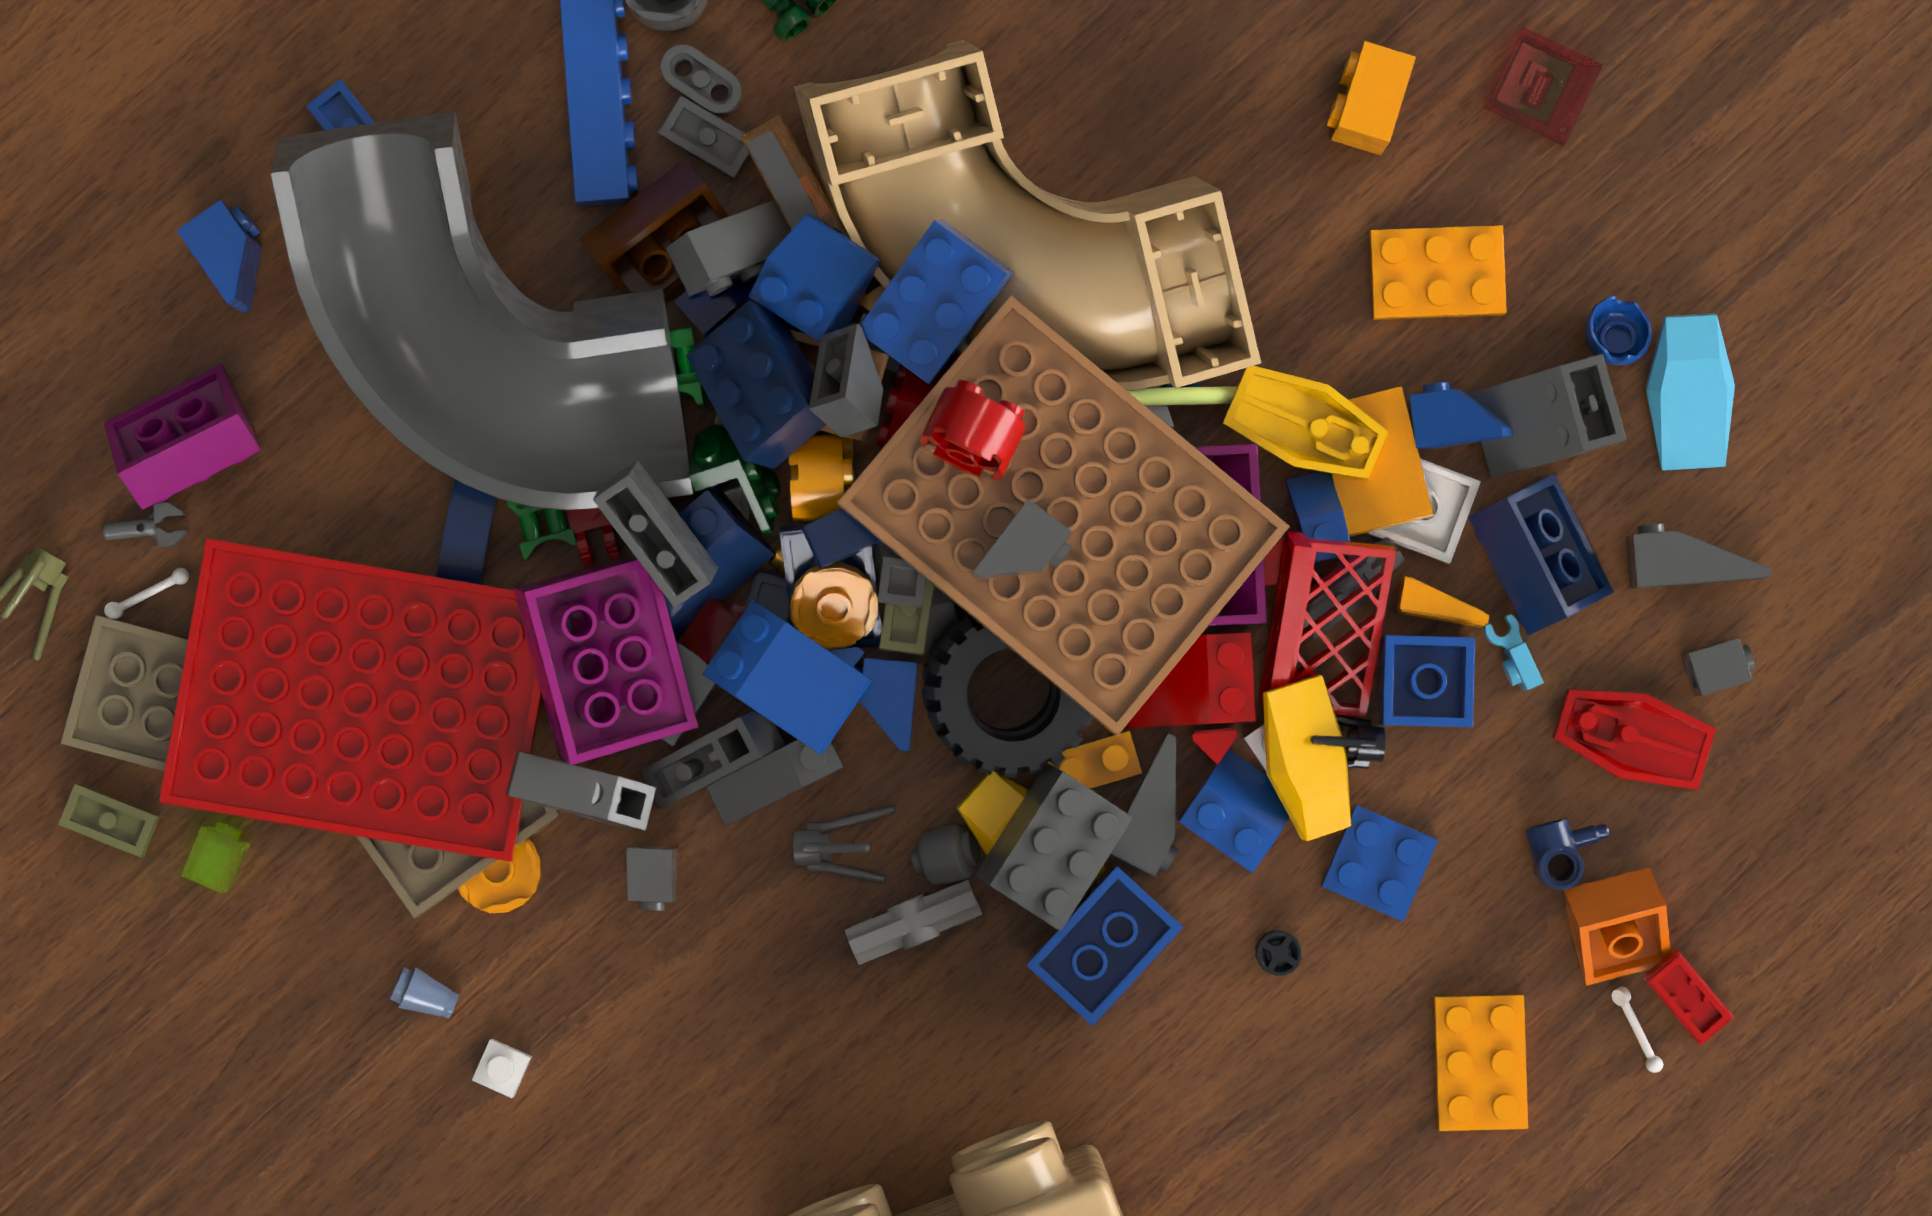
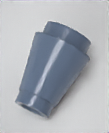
(423, 994)

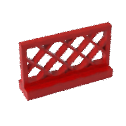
(1290, 612)

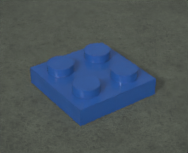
(1379, 863)

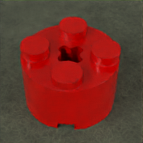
(974, 430)

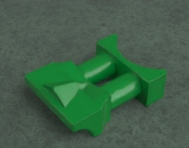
(689, 385)
(531, 529)

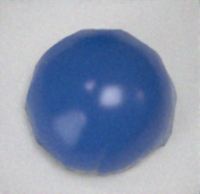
(1618, 331)

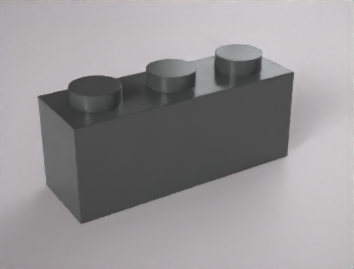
(728, 249)
(656, 533)

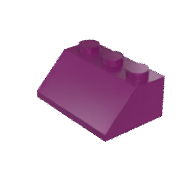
(181, 437)

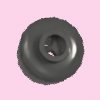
(946, 854)

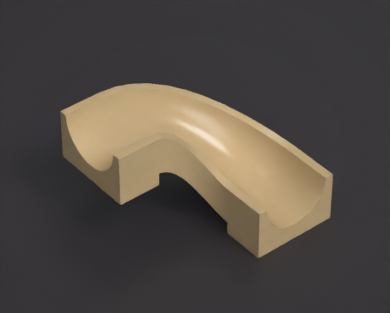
(1127, 280)

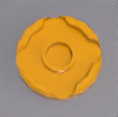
(834, 605)
(511, 884)

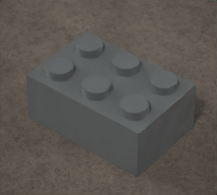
(1053, 846)

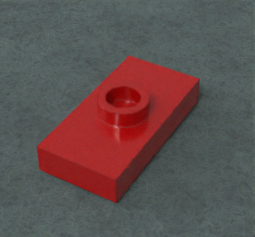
(1688, 996)

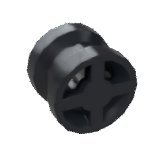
(1284, 956)

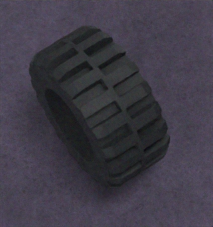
(974, 741)

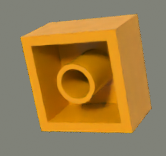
(1373, 97)

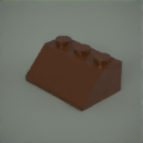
(635, 237)

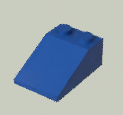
(787, 677)

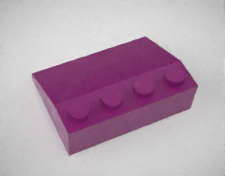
(605, 660)

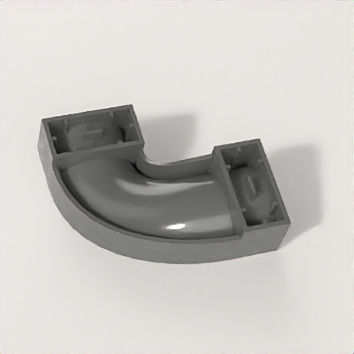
(447, 345)

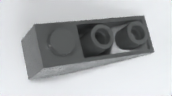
(581, 791)

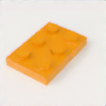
(1437, 272)
(1480, 1062)

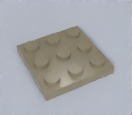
(126, 693)

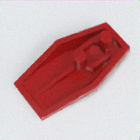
(1635, 736)

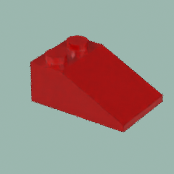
(1205, 687)

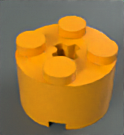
(820, 476)

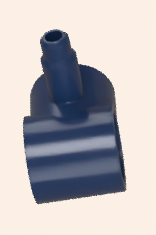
(1555, 839)

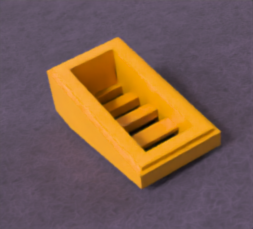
(1430, 603)

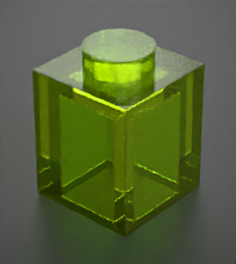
(216, 857)

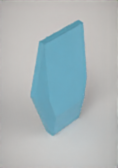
(1690, 393)

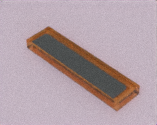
(788, 174)

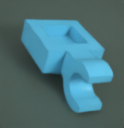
(1519, 664)

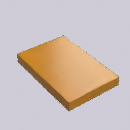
(1397, 483)

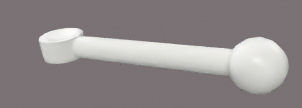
(115, 610)
(1621, 997)

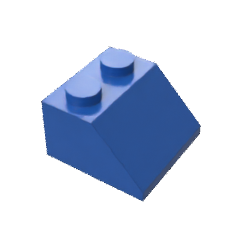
(226, 250)
(815, 278)
(1236, 811)

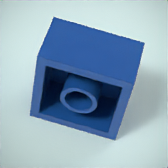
(1426, 681)

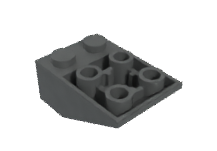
(1552, 416)

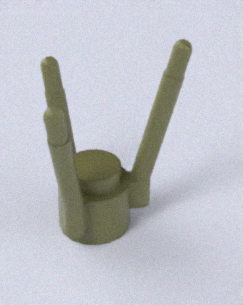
(40, 571)

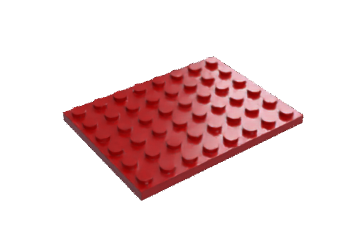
(353, 701)

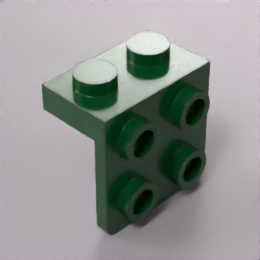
(718, 460)

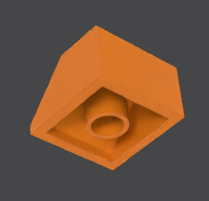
(1618, 925)

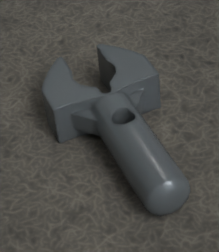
(148, 527)

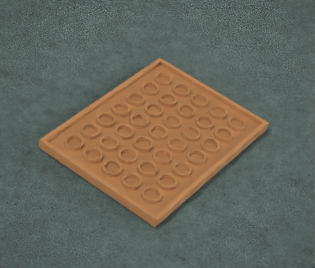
(1151, 520)

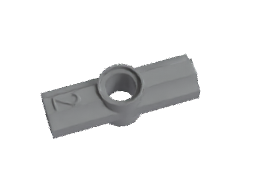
(913, 922)

